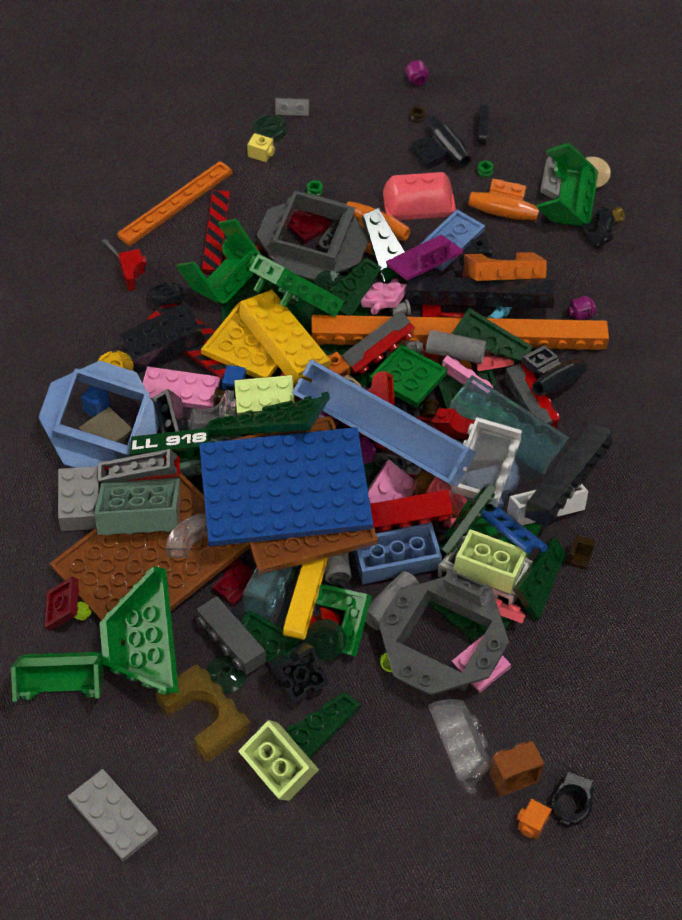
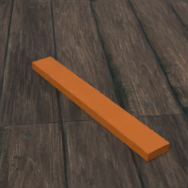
(174, 203)

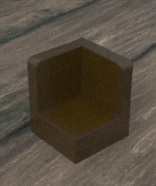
(581, 552)

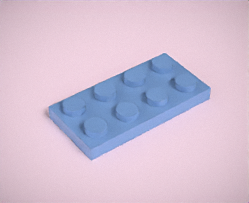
(458, 229)

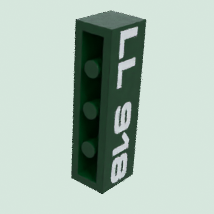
(182, 443)

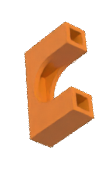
(526, 266)

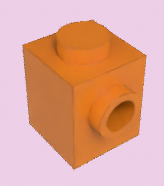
(338, 364)
(533, 819)

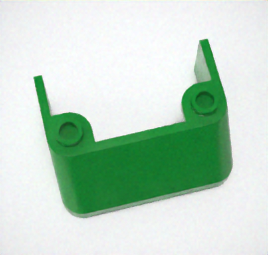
(576, 190)
(231, 273)
(57, 673)

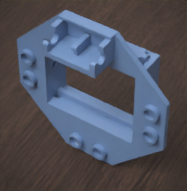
(82, 448)

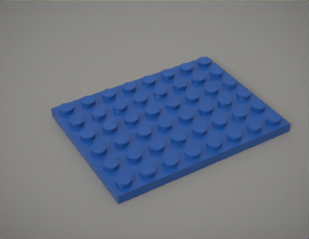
(284, 486)

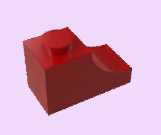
(132, 266)
(452, 423)

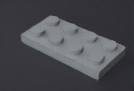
(113, 815)

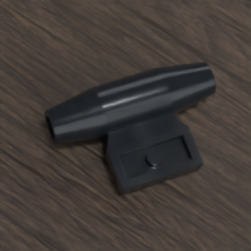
(442, 143)
(553, 373)

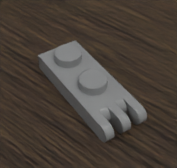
(550, 182)

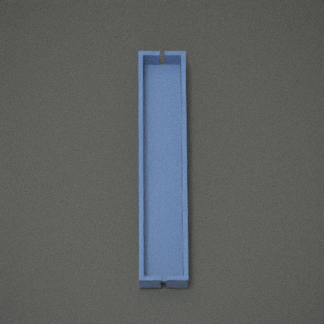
(387, 424)

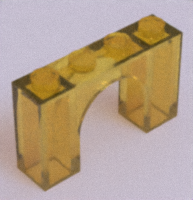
(230, 724)

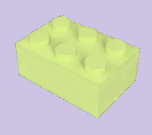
(262, 392)
(490, 561)
(278, 760)

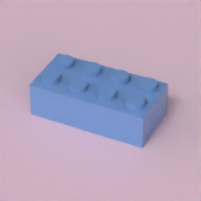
(399, 550)

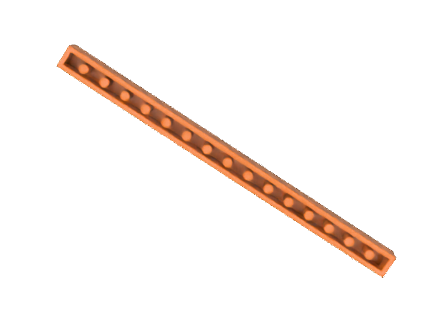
(535, 332)

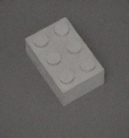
(77, 498)

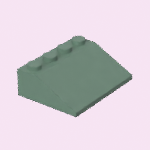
(138, 506)

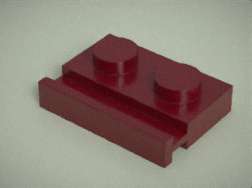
(233, 583)

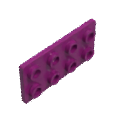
(424, 257)

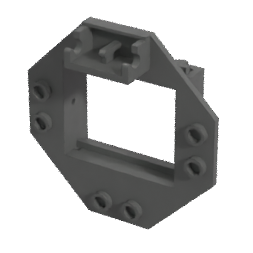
(345, 249)
(460, 596)

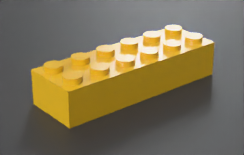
(281, 335)

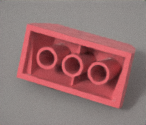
(419, 196)

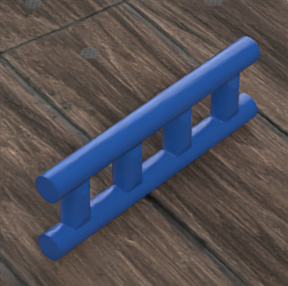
(515, 536)

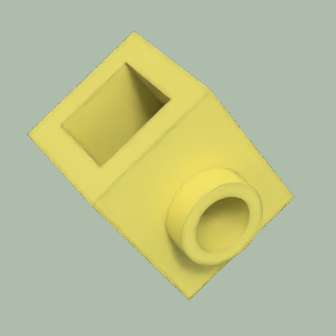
(260, 147)

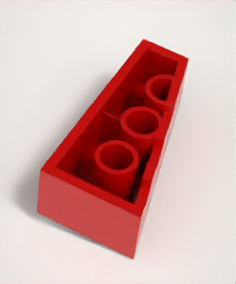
(414, 510)

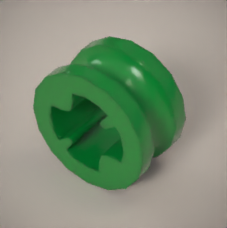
(485, 173)
(314, 187)

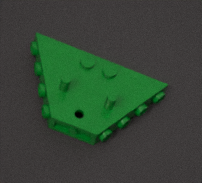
(293, 285)
(146, 626)

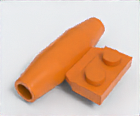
(504, 200)
(398, 228)

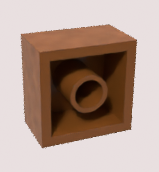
(516, 768)

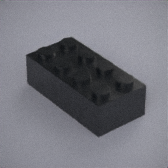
(162, 337)

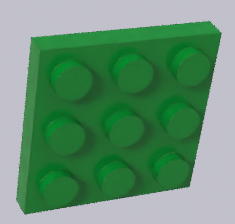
(412, 374)

